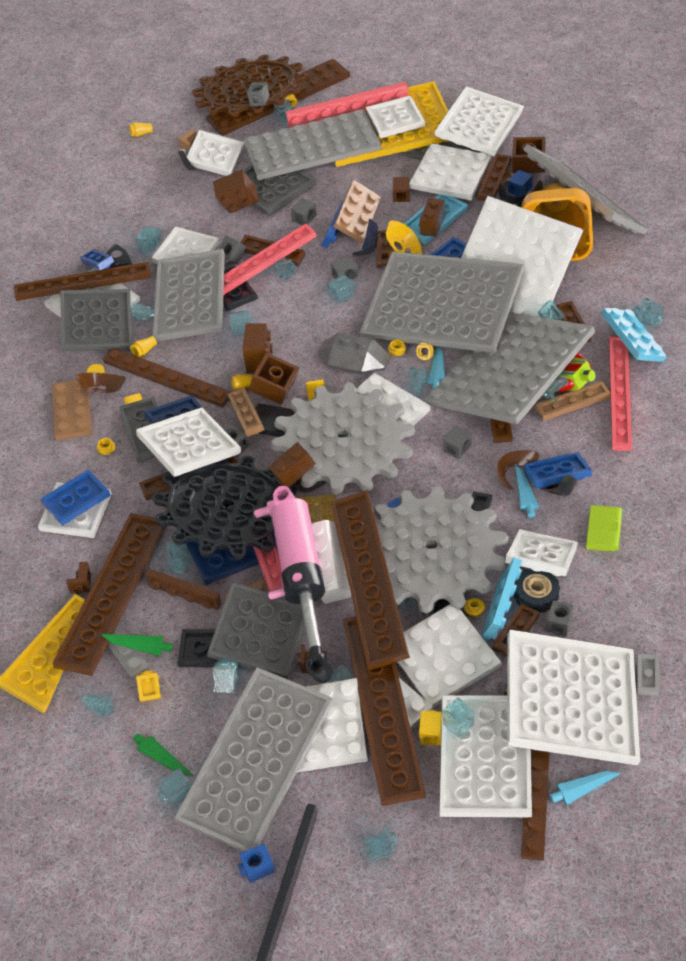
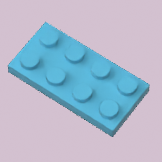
(453, 210)
(633, 334)
(500, 602)

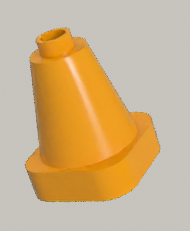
(572, 208)

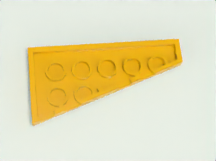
(32, 673)

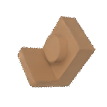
(187, 140)

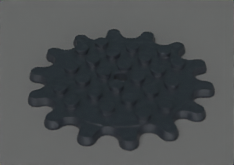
(199, 512)

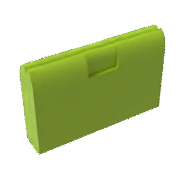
(604, 528)

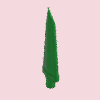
(143, 643)
(156, 751)

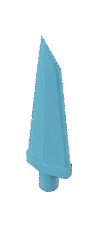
(437, 371)
(526, 496)
(576, 788)

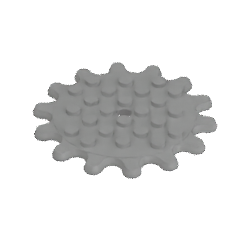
(370, 442)
(461, 554)

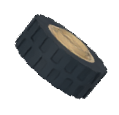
(529, 582)

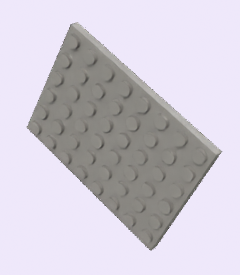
(443, 301)
(517, 374)

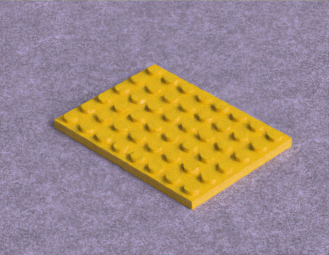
(433, 111)

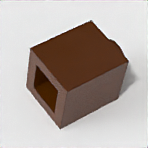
(401, 189)

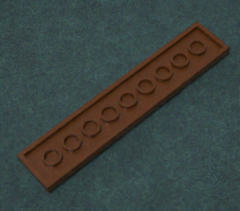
(317, 80)
(369, 581)
(109, 595)
(385, 725)

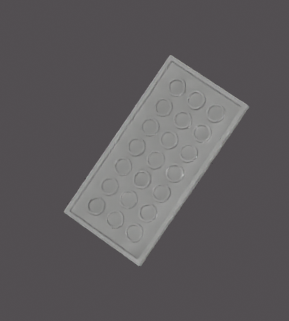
(311, 144)
(599, 201)
(254, 760)

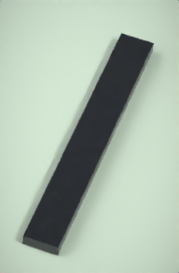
(288, 883)

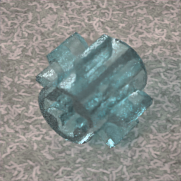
(285, 268)

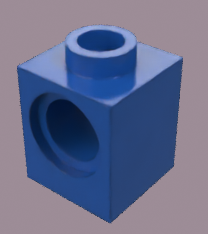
(520, 183)
(256, 854)

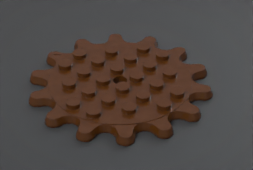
(230, 85)

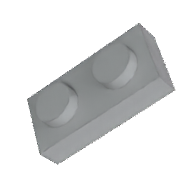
(648, 675)

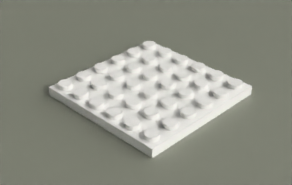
(525, 238)
(572, 698)

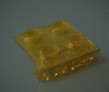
(320, 507)

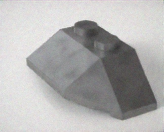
(353, 353)

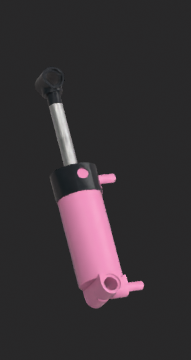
(300, 569)

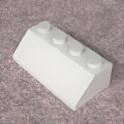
(331, 561)

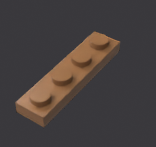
(573, 401)
(245, 412)

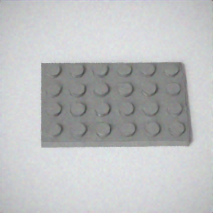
(189, 295)

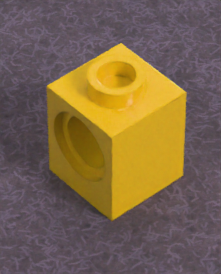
(430, 727)

